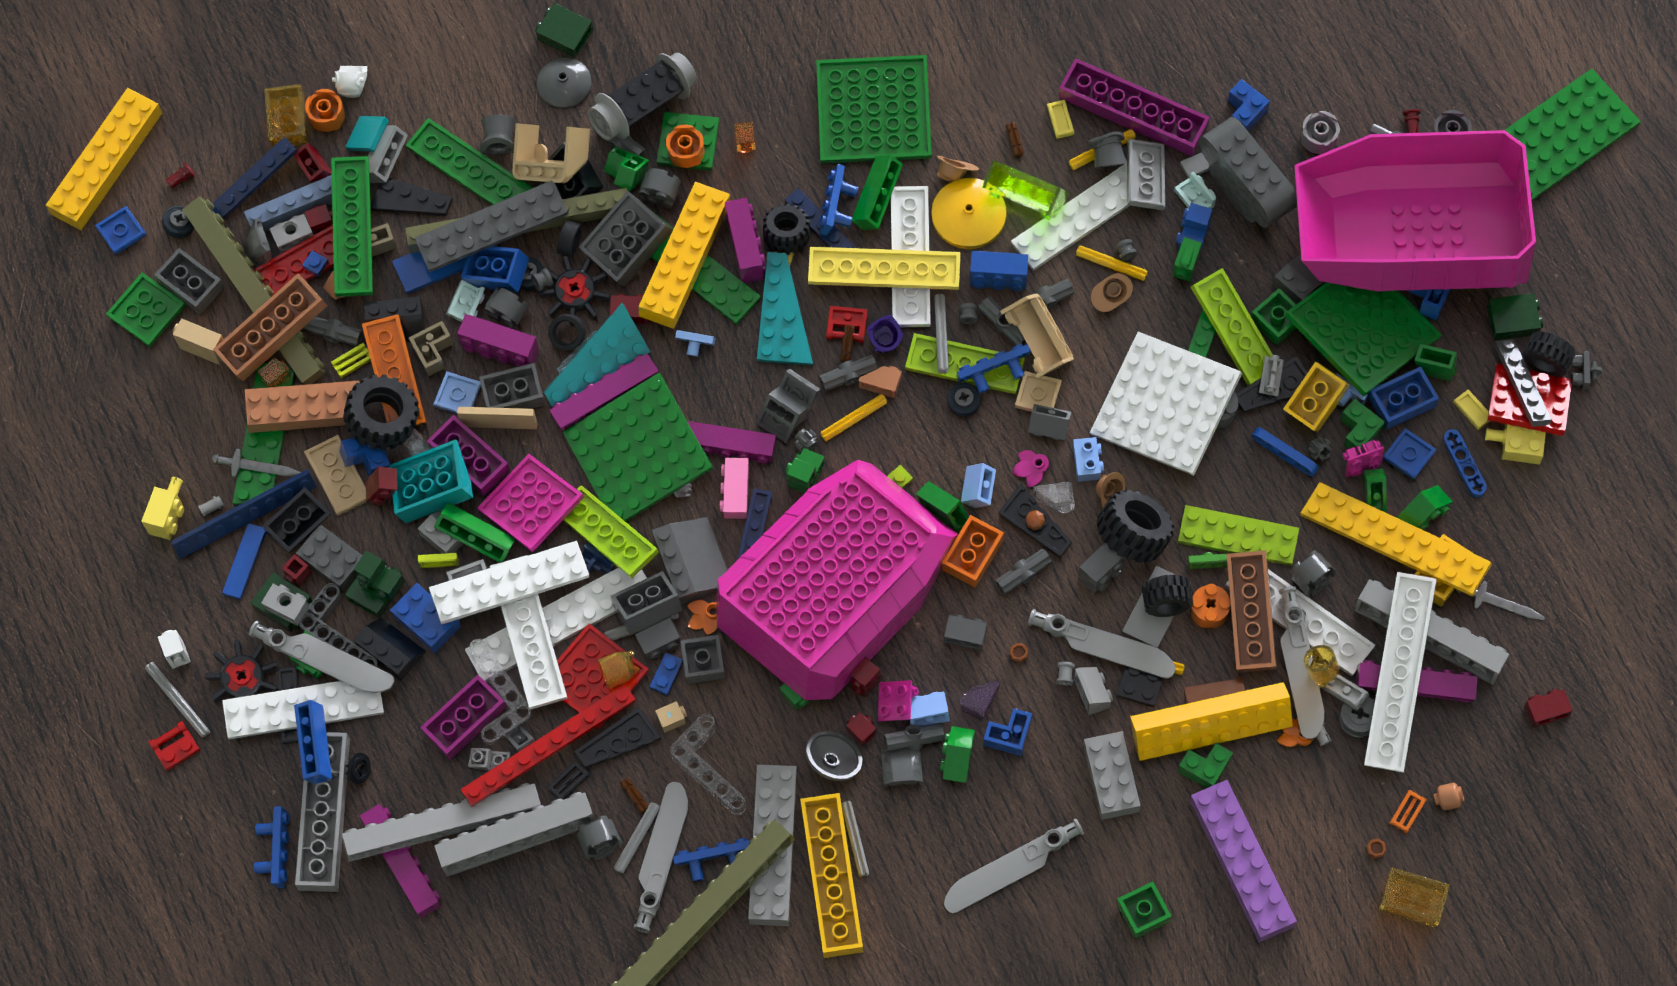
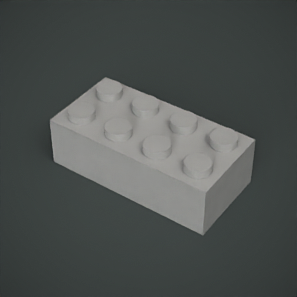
(1111, 775)

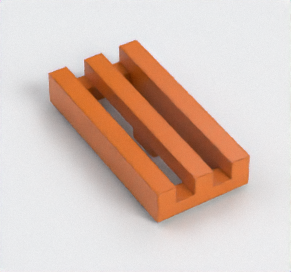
(1399, 825)

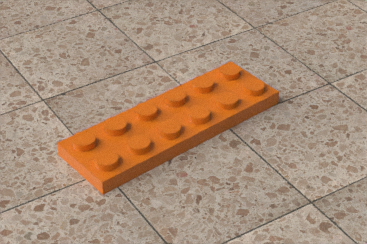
(391, 358)

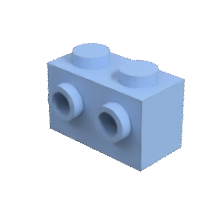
(1087, 459)
(978, 485)
(929, 709)

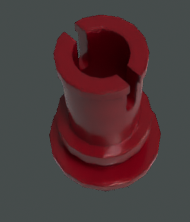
(1412, 120)
(180, 176)

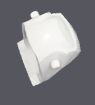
(350, 80)

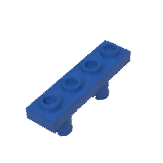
(829, 206)
(984, 365)
(280, 838)
(703, 853)

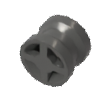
(1126, 249)
(541, 279)
(968, 313)

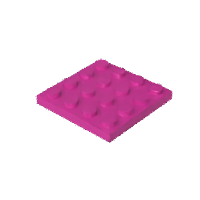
(530, 502)

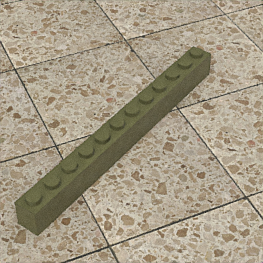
(579, 210)
(249, 282)
(708, 907)

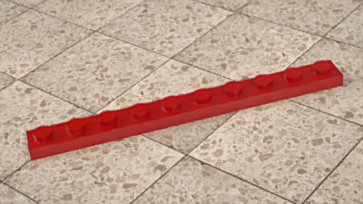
(548, 745)

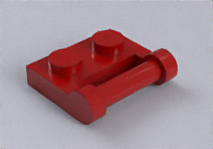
(846, 316)
(177, 751)

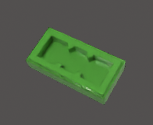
(1207, 560)

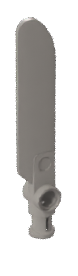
(1106, 645)
(326, 659)
(1304, 689)
(661, 852)
(1007, 868)

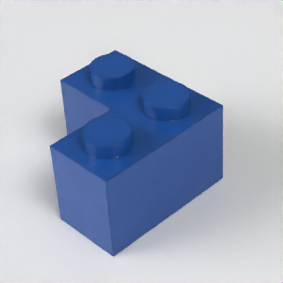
(1249, 103)
(1195, 223)
(1433, 301)
(354, 453)
(1010, 737)

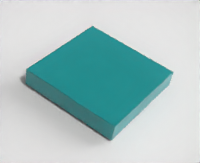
(367, 133)

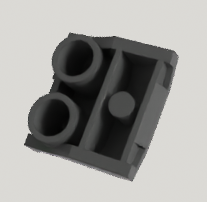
(256, 245)
(901, 767)

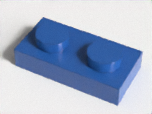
(666, 674)

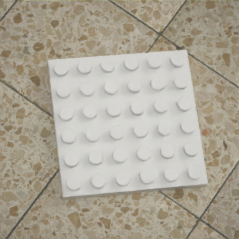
(1165, 403)

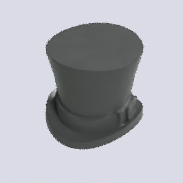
(498, 134)
(1108, 150)

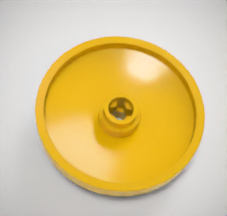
(963, 227)

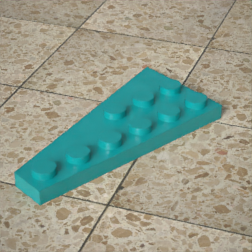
(781, 325)
(608, 349)

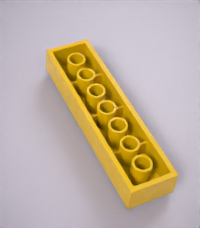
(104, 159)
(684, 255)
(1211, 721)
(831, 875)

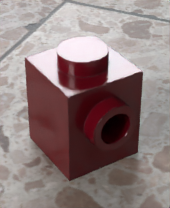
(319, 218)
(296, 570)
(861, 728)

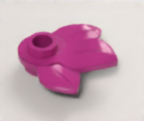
(1028, 468)

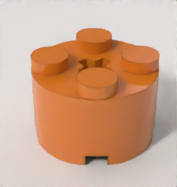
(325, 110)
(694, 146)
(1210, 616)

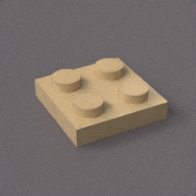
(1037, 391)

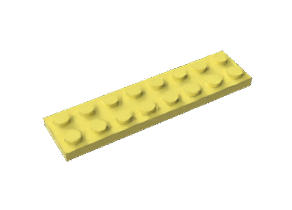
(884, 268)

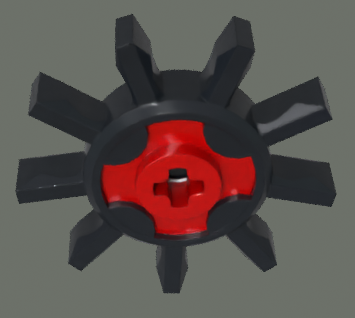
(572, 280)
(241, 665)

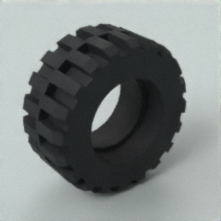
(386, 391)
(1135, 526)

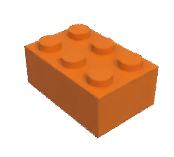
(972, 551)

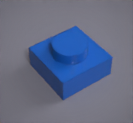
(315, 263)

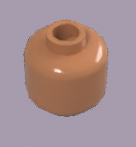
(1449, 796)

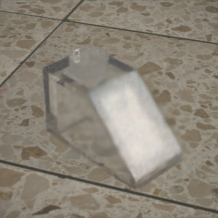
(415, 444)
(1056, 496)

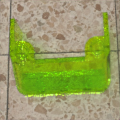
(1024, 189)

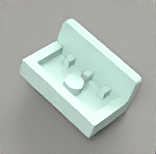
(1194, 191)
(465, 301)

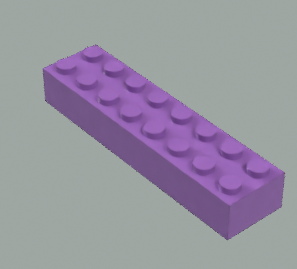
(1243, 861)

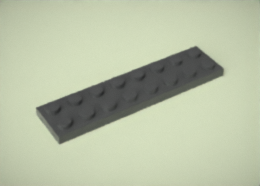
(491, 226)

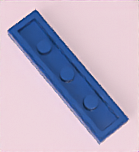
(244, 561)

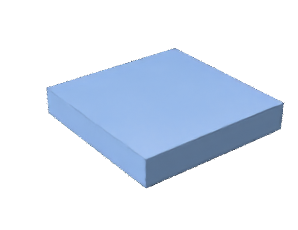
(456, 392)

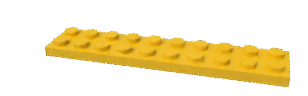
(1396, 539)

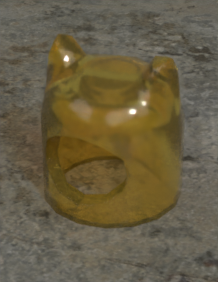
(1324, 665)
(617, 668)

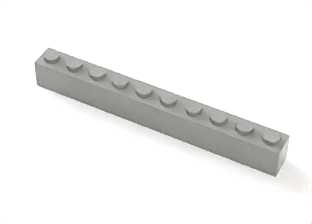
(438, 823)

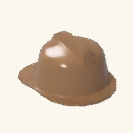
(952, 169)
(1111, 292)
(1109, 485)

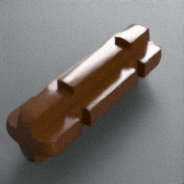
(1014, 139)
(847, 343)
(634, 795)

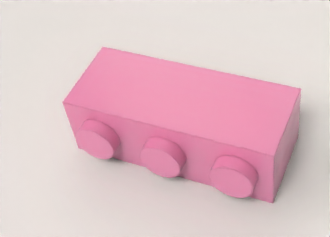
(735, 488)

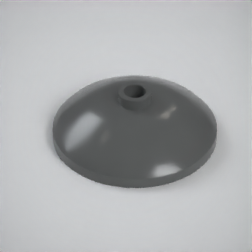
(564, 92)
(833, 755)

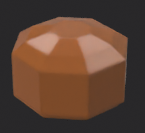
(1035, 520)
(1018, 653)
(1376, 848)

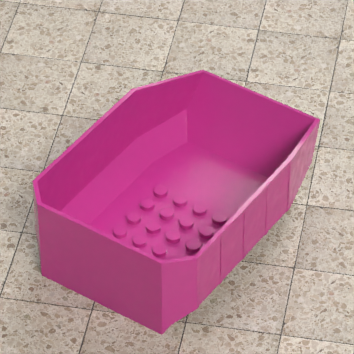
(1418, 212)
(833, 579)

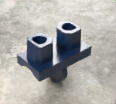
(596, 560)

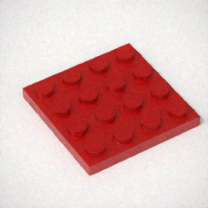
(1507, 409)
(581, 671)

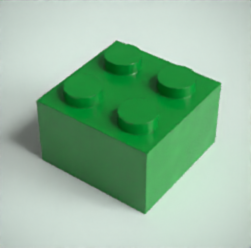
(1271, 317)
(1143, 910)

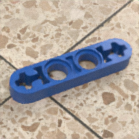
(1284, 451)
(1468, 462)

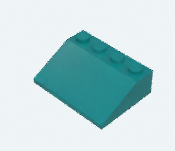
(430, 482)

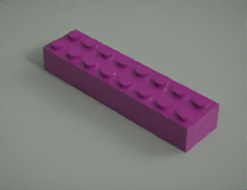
(1133, 107)

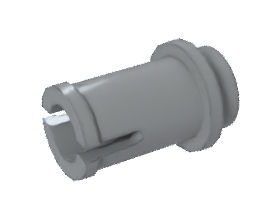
(211, 506)
(1323, 737)

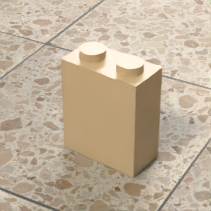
(197, 340)

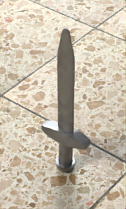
(237, 463)
(1481, 595)

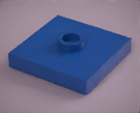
(120, 230)
(1409, 454)

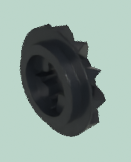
(362, 772)

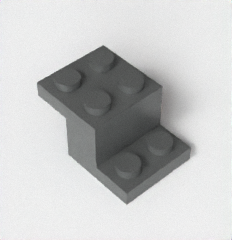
(787, 406)

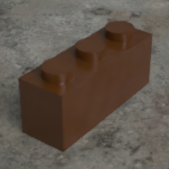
(1212, 690)

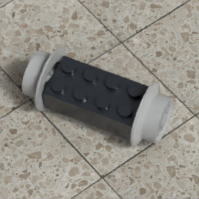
(642, 96)

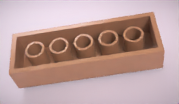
(270, 327)
(296, 406)
(1251, 611)

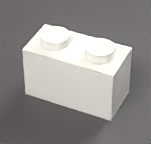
(174, 648)

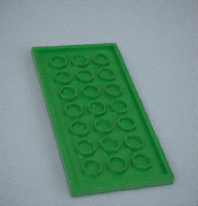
(1571, 130)

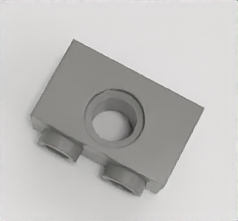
(285, 241)
(293, 612)

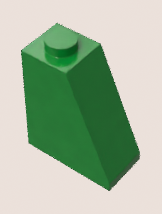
(943, 506)

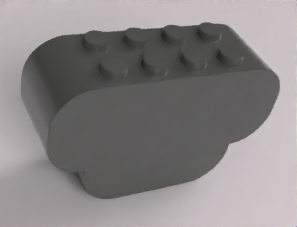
(1247, 174)

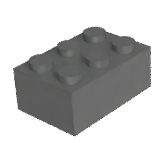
(189, 281)
(513, 388)
(330, 557)
(646, 603)

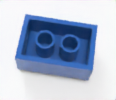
(496, 268)
(999, 270)
(1403, 398)
(419, 616)

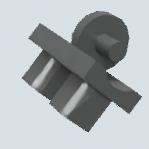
(1583, 379)

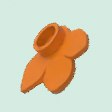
(702, 616)
(1292, 736)

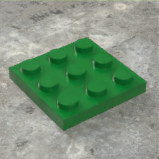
(706, 125)
(145, 309)

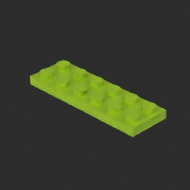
(1233, 324)
(923, 360)
(610, 534)
(1237, 534)

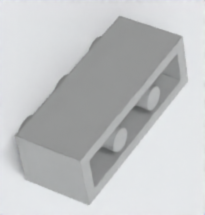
(386, 153)

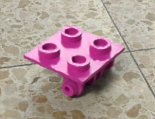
(1358, 461)
(895, 700)

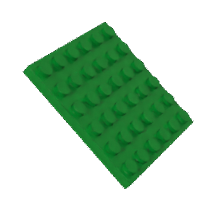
(873, 108)
(1362, 331)
(638, 449)

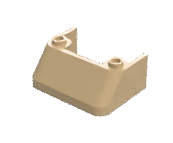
(531, 158)
(1039, 333)

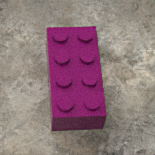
(745, 240)
(497, 342)
(482, 462)
(463, 717)

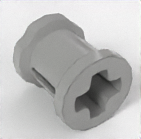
(1065, 673)

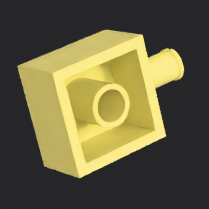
(1519, 443)
(164, 510)

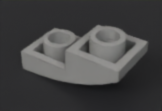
(486, 759)

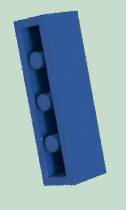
(313, 742)

